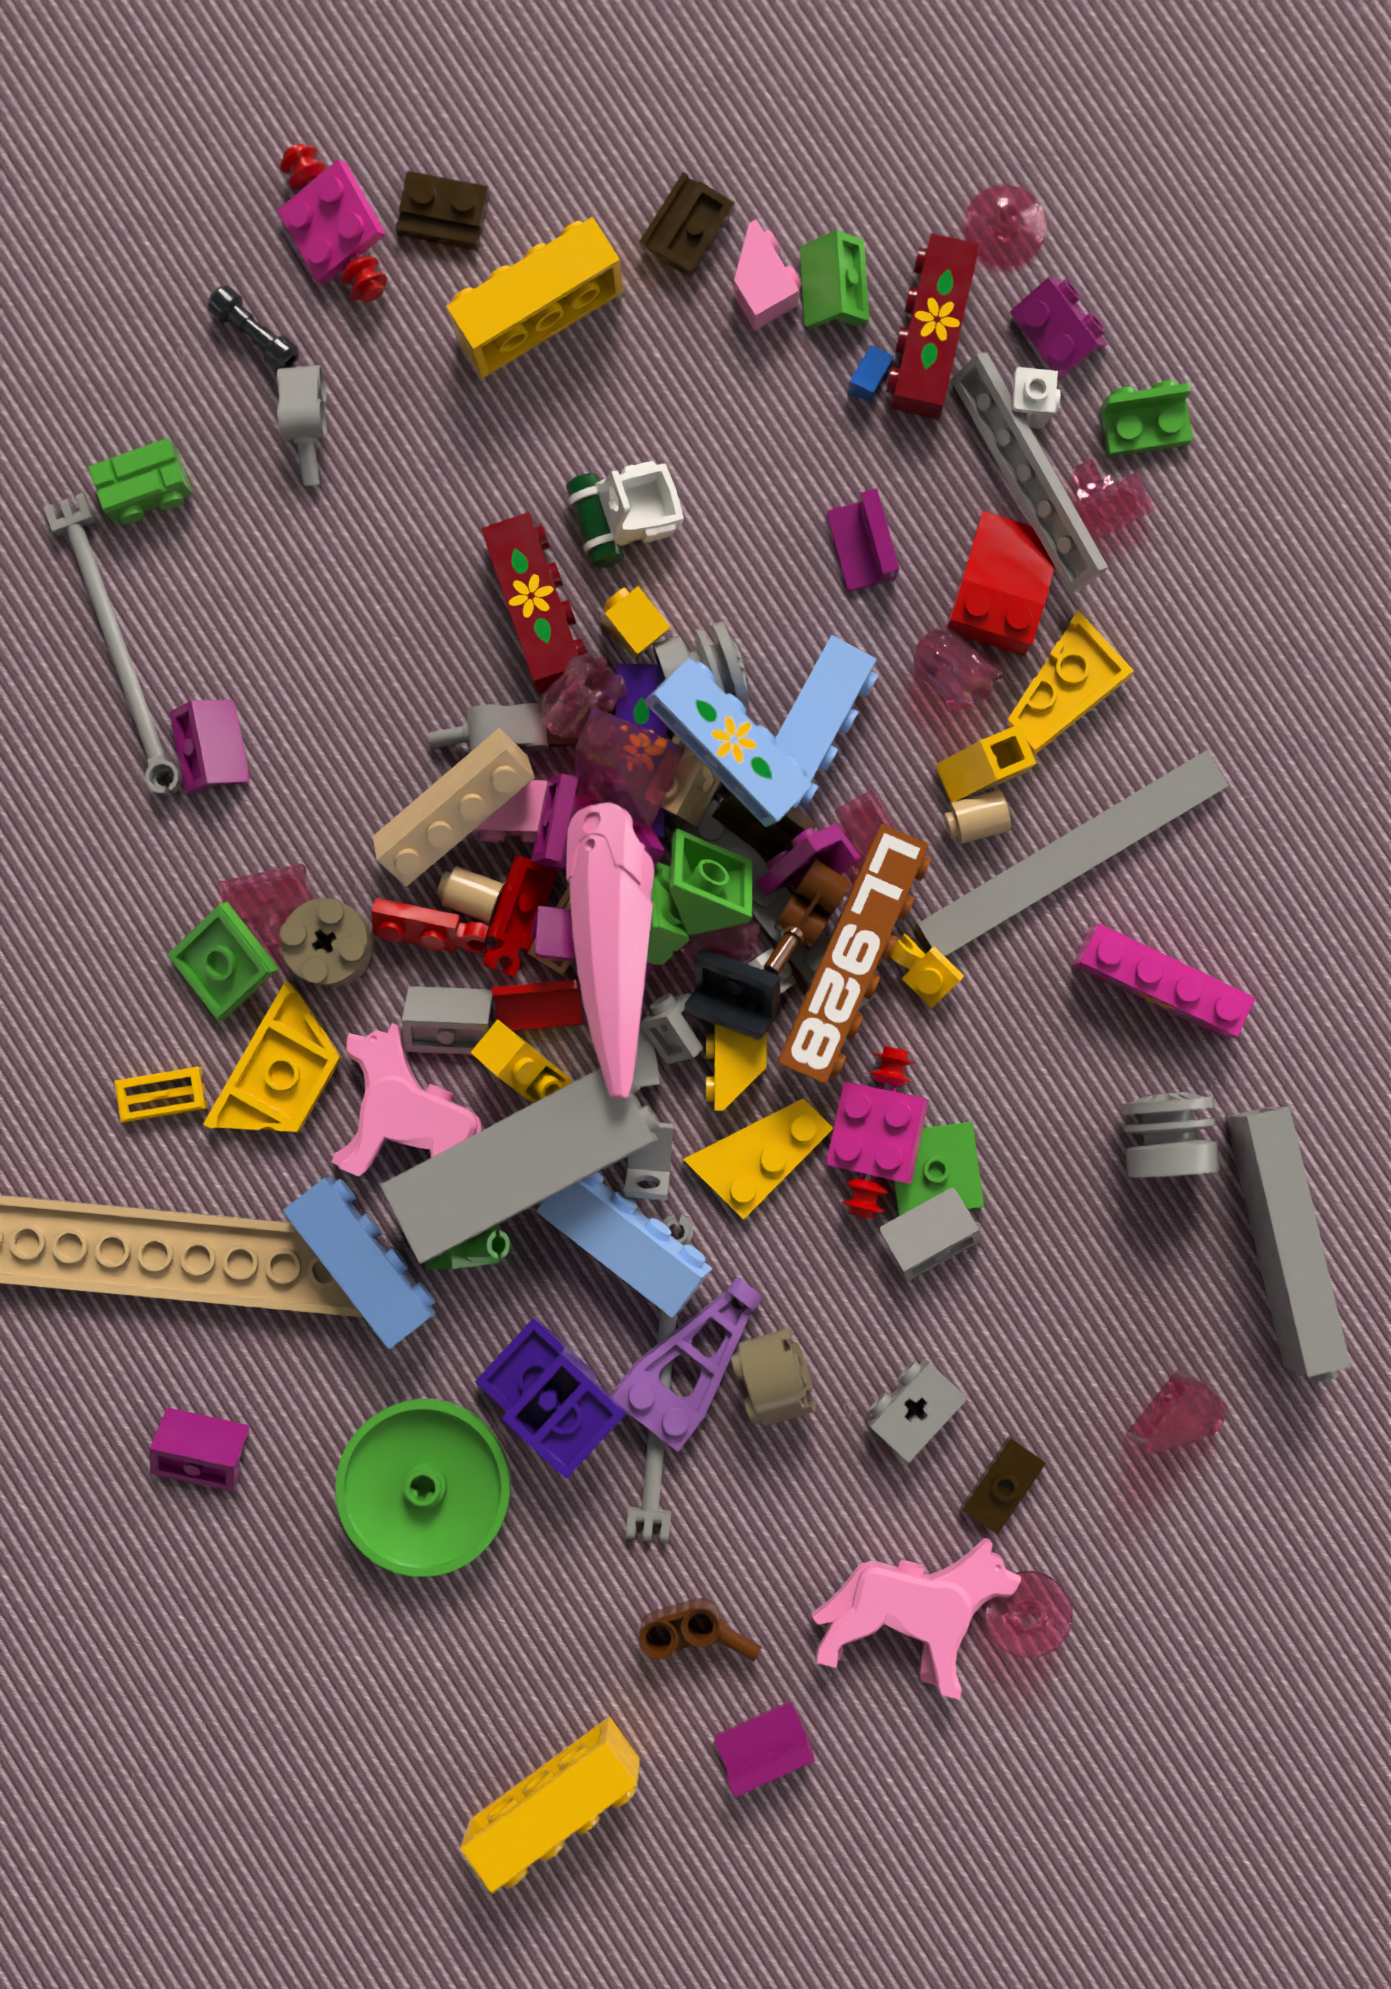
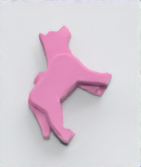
(398, 1106)
(917, 1604)

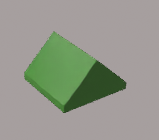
(709, 884)

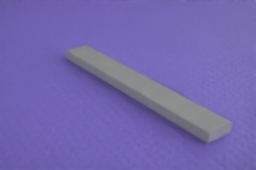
(1073, 854)

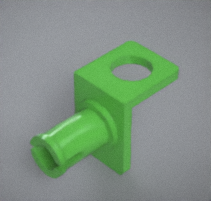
(478, 1251)

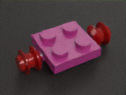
(332, 222)
(877, 1132)

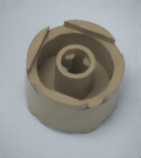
(304, 935)
(774, 1377)

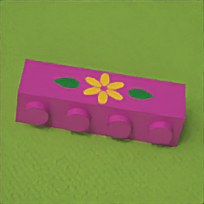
(1163, 981)

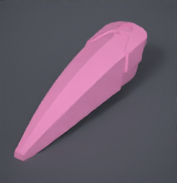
(611, 928)

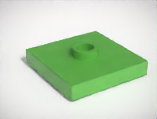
(222, 961)
(943, 1162)

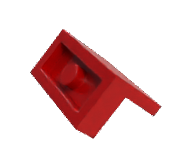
(539, 1005)

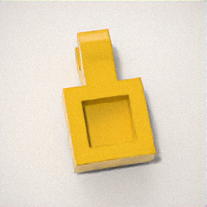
(929, 974)

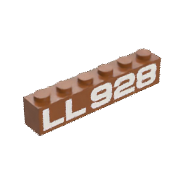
(853, 954)

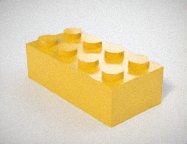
(536, 296)
(551, 1806)

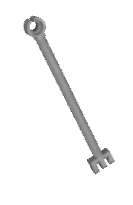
(74, 524)
(649, 1512)

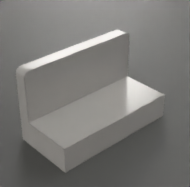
(445, 1019)
(930, 1234)

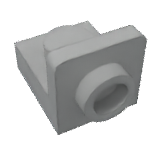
(669, 1030)

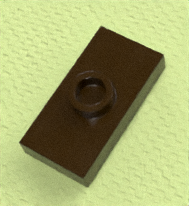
(1003, 1485)

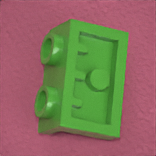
(1146, 419)

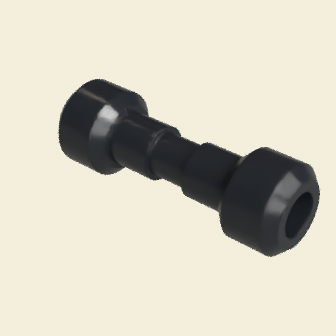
(227, 307)

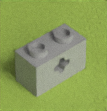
(912, 1432)

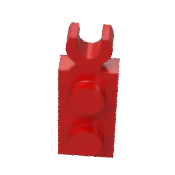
(523, 892)
(426, 927)

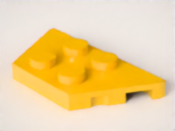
(279, 1071)

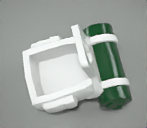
(624, 509)

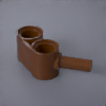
(807, 913)
(676, 1620)

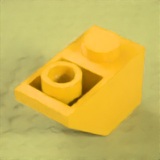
(633, 620)
(986, 764)
(519, 1063)
(737, 1064)

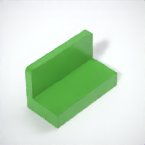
(834, 280)

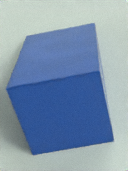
(870, 373)

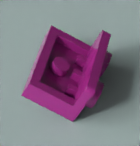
(1059, 325)
(827, 846)

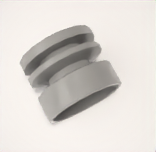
(721, 658)
(1170, 1136)

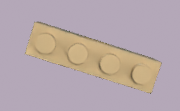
(452, 807)

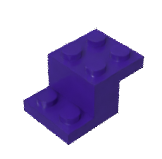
(550, 1397)

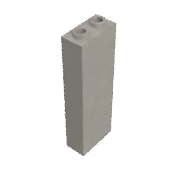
(517, 1164)
(1288, 1242)

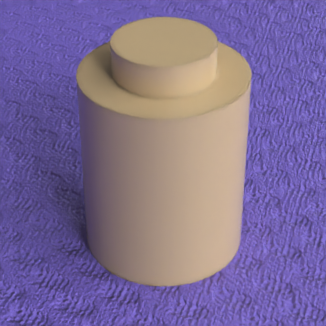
(978, 817)
(470, 893)

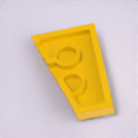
(1070, 684)
(760, 1156)

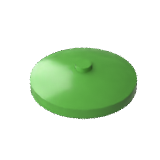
(423, 1487)

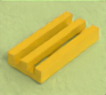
(197, 1089)

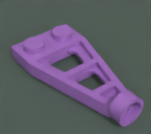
(657, 1406)

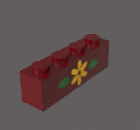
(934, 325)
(532, 597)

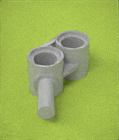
(303, 414)
(518, 722)

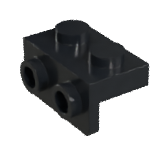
(734, 994)

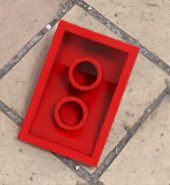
(1002, 585)

